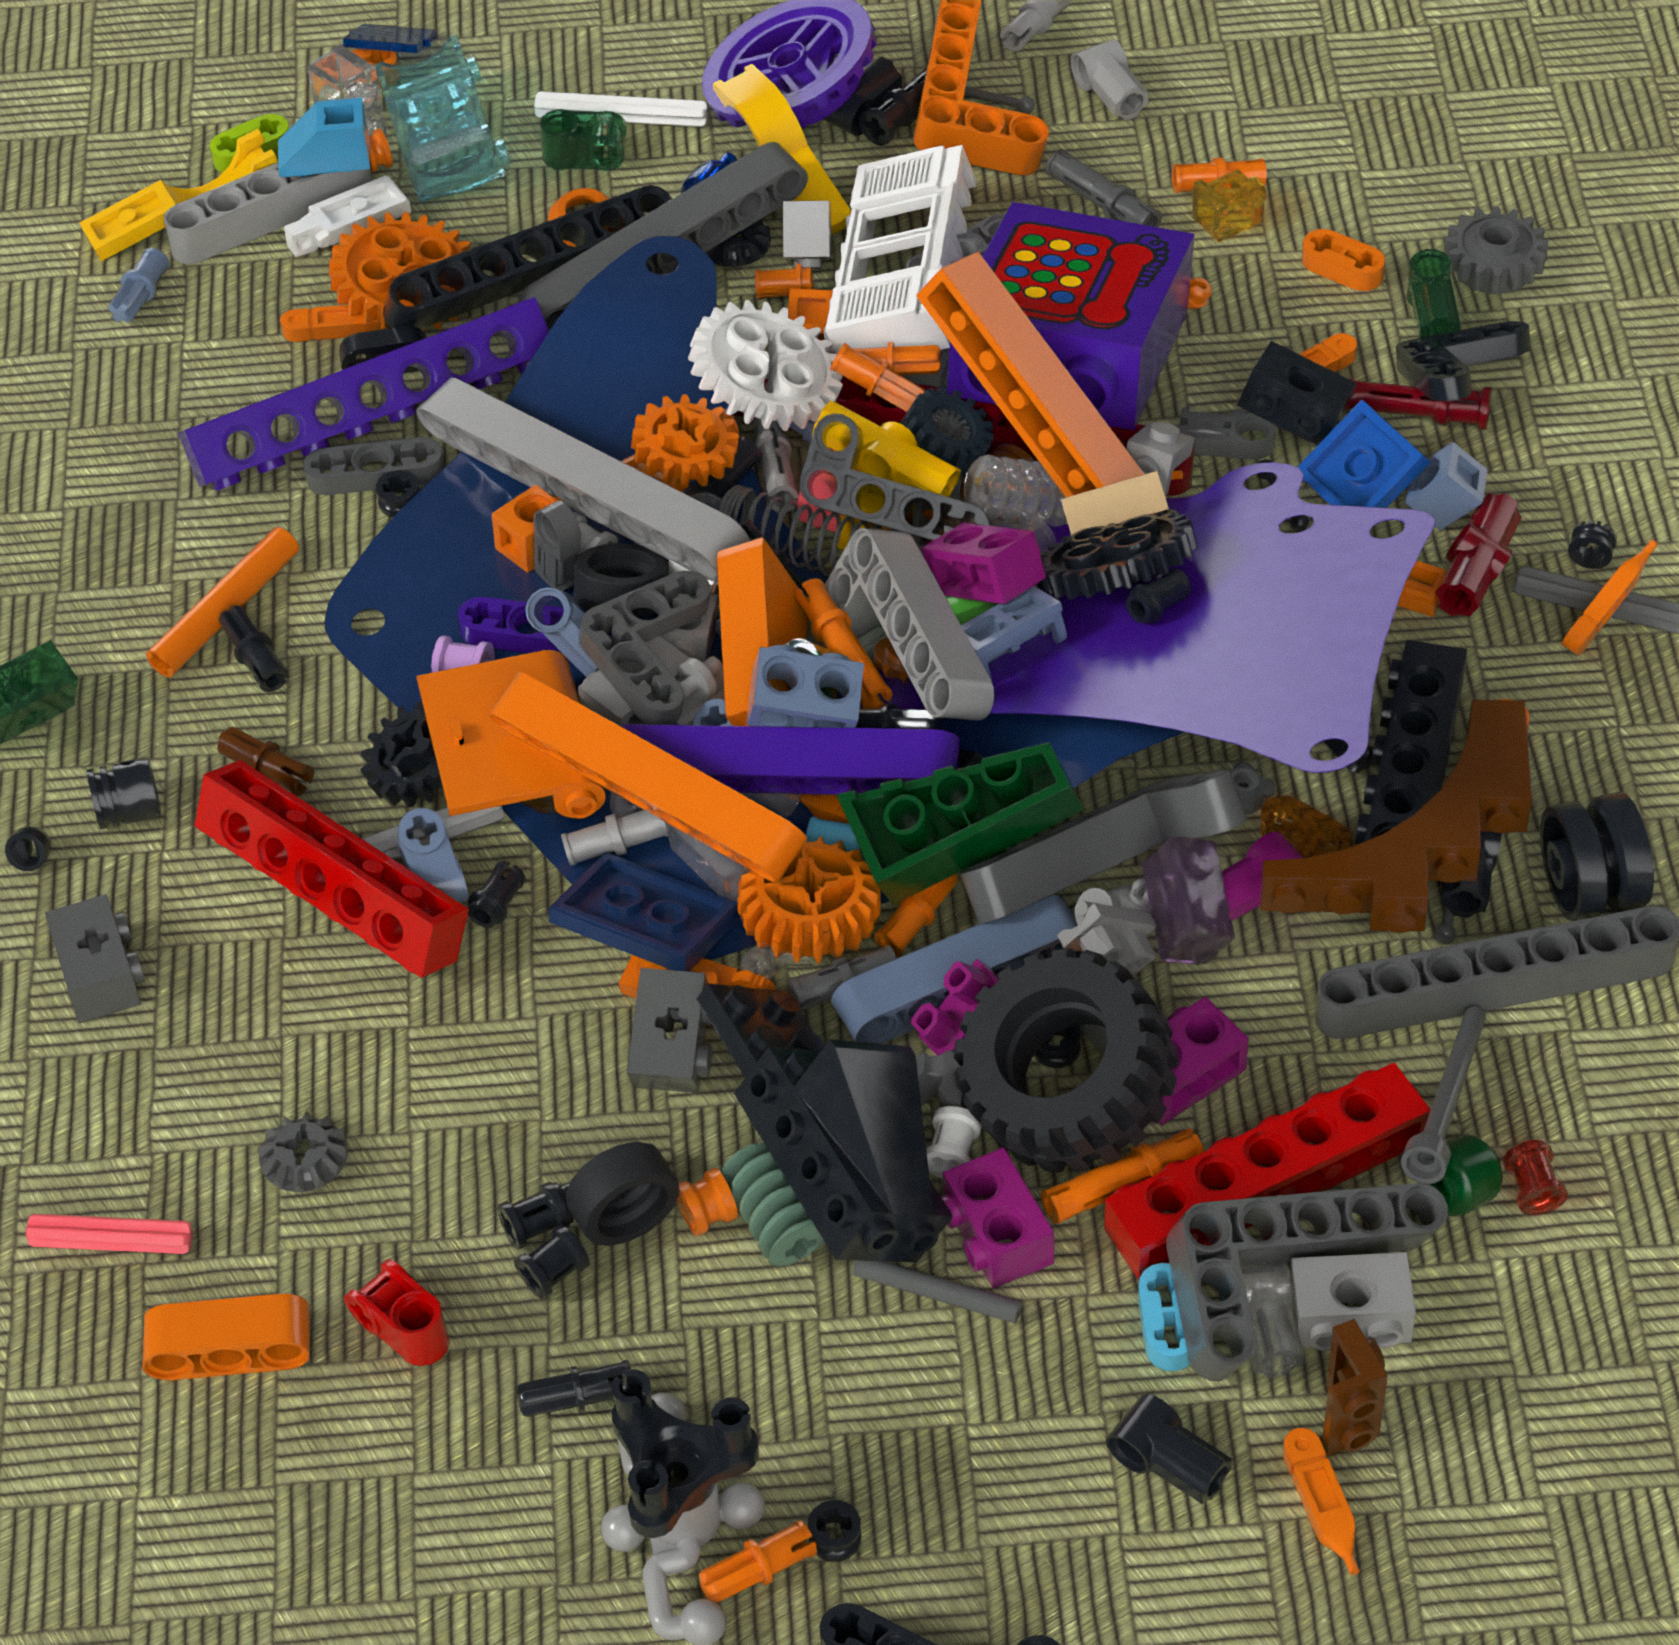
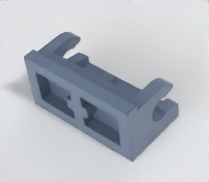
(1014, 623)

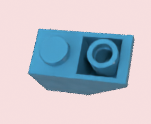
(326, 140)

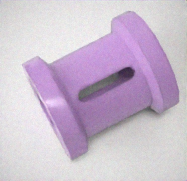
(454, 655)

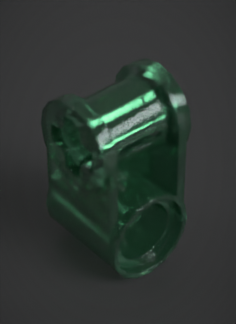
(578, 140)

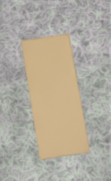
(1115, 502)

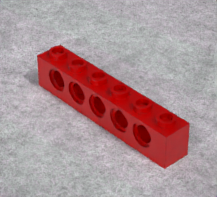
(331, 868)
(1345, 1149)

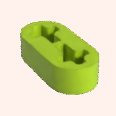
(224, 144)

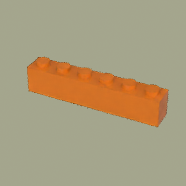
(1025, 378)

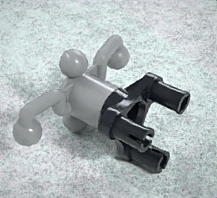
(676, 1495)

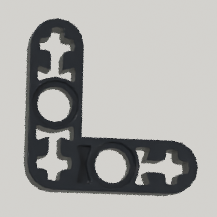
(1441, 361)

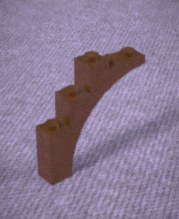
(1437, 843)

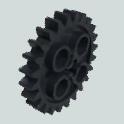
(1117, 555)

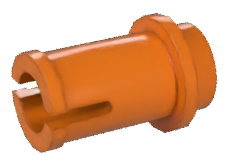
(779, 281)

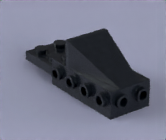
(836, 1123)

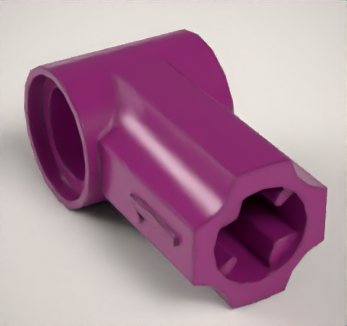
(1243, 879)

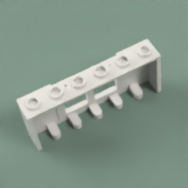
(885, 305)

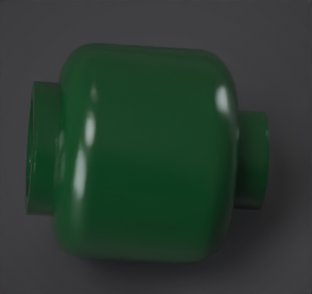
(1471, 1175)

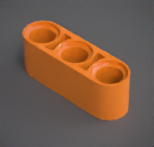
(226, 1336)

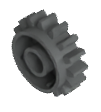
(1496, 251)

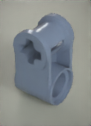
(434, 861)

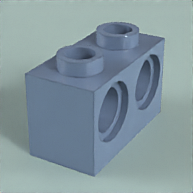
(805, 702)

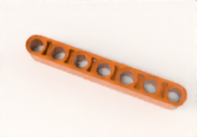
(648, 777)

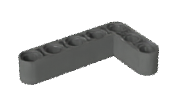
(1101, 839)
(1282, 1239)

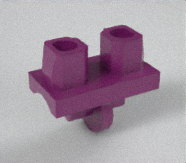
(941, 1025)

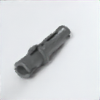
(1115, 200)

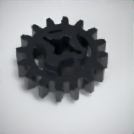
(402, 759)

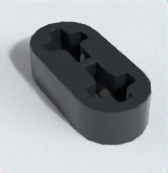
(377, 343)

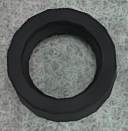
(613, 571)
(610, 1174)

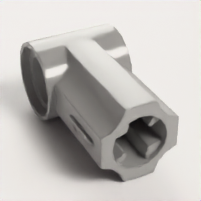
(1107, 73)

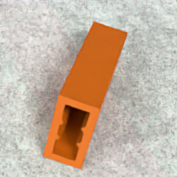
(754, 613)

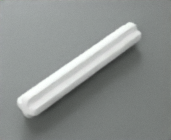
(632, 109)

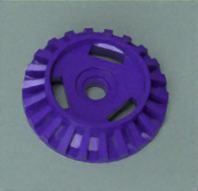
(796, 51)

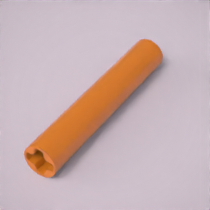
(233, 589)

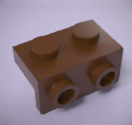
(1354, 1390)

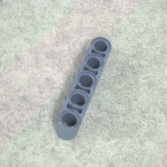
(885, 999)

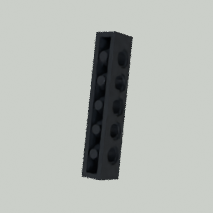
(1417, 736)

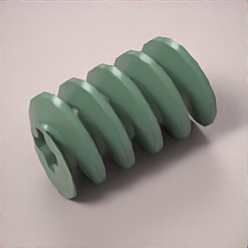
(770, 1206)

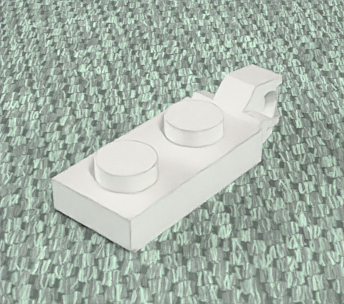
(337, 214)

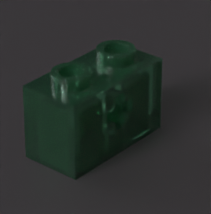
(34, 690)

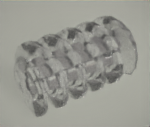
(1014, 490)

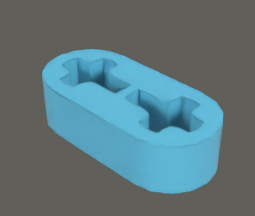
(1156, 1318)

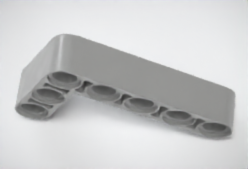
(890, 584)

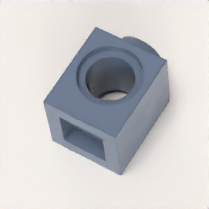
(1448, 486)

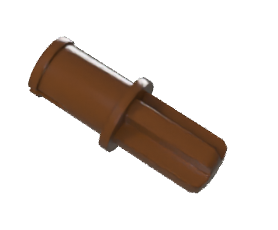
(265, 759)

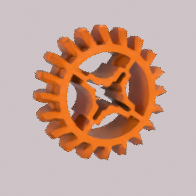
(816, 907)

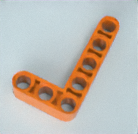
(989, 134)

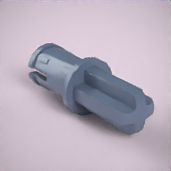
(138, 285)

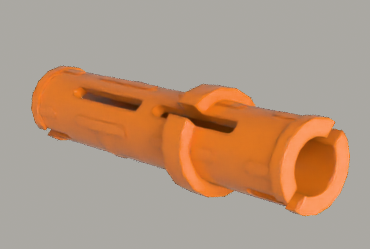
(833, 628)
(1100, 1183)

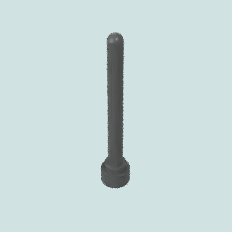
(1427, 1152)

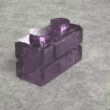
(1188, 900)

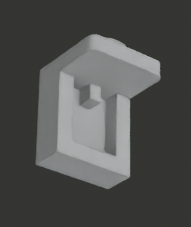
(1160, 449)

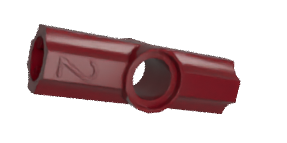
(1478, 555)

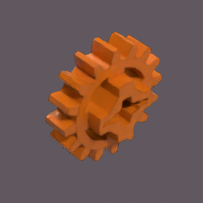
(681, 439)

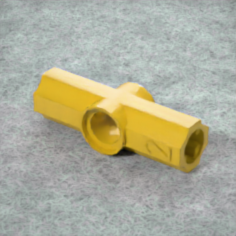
(892, 453)

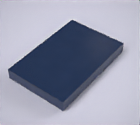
(644, 913)

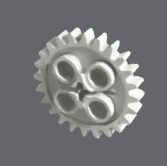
(734, 364)

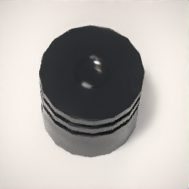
(124, 792)

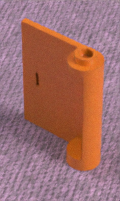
(493, 764)

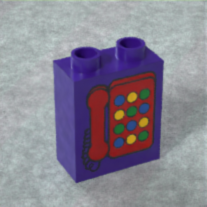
(1098, 295)

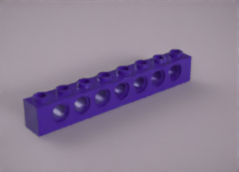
(207, 442)

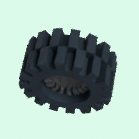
(949, 427)

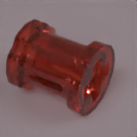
(1535, 1177)

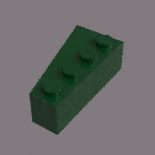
(957, 817)

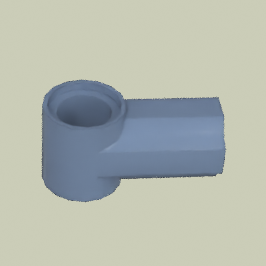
(565, 632)

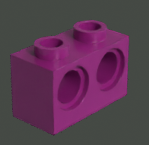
(985, 562)
(1203, 1066)
(1006, 1215)

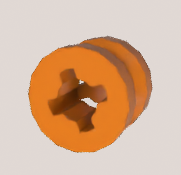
(706, 1202)

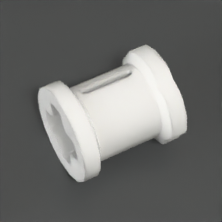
(952, 1139)

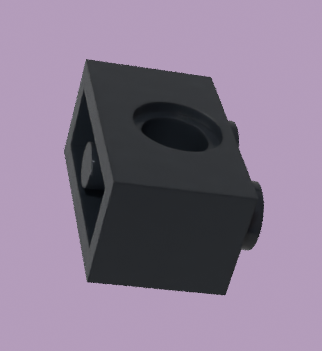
(1296, 393)

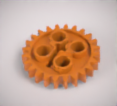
(376, 255)

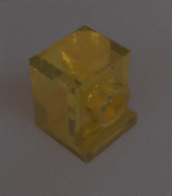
(1228, 204)

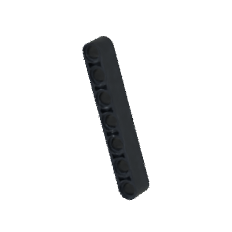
(506, 261)

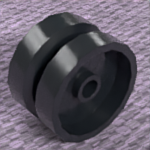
(1596, 856)

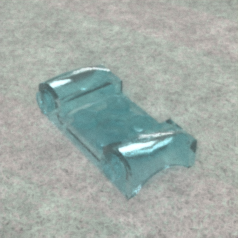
(442, 123)

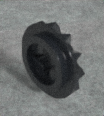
(743, 250)

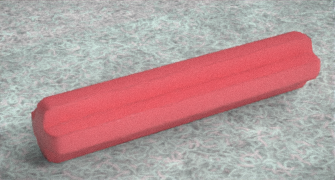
(109, 1233)

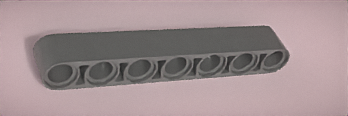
(701, 215)
(1497, 972)

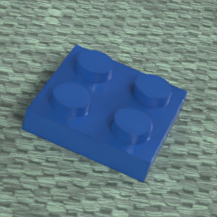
(1362, 462)

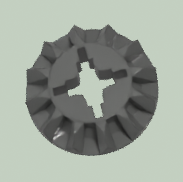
(320, 1162)

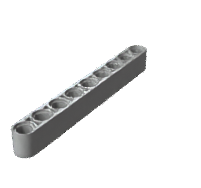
(581, 477)

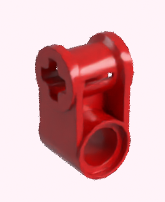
(393, 1310)

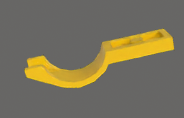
(774, 121)
(145, 210)

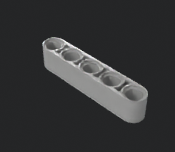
(249, 210)

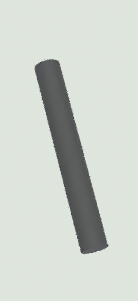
(939, 1289)

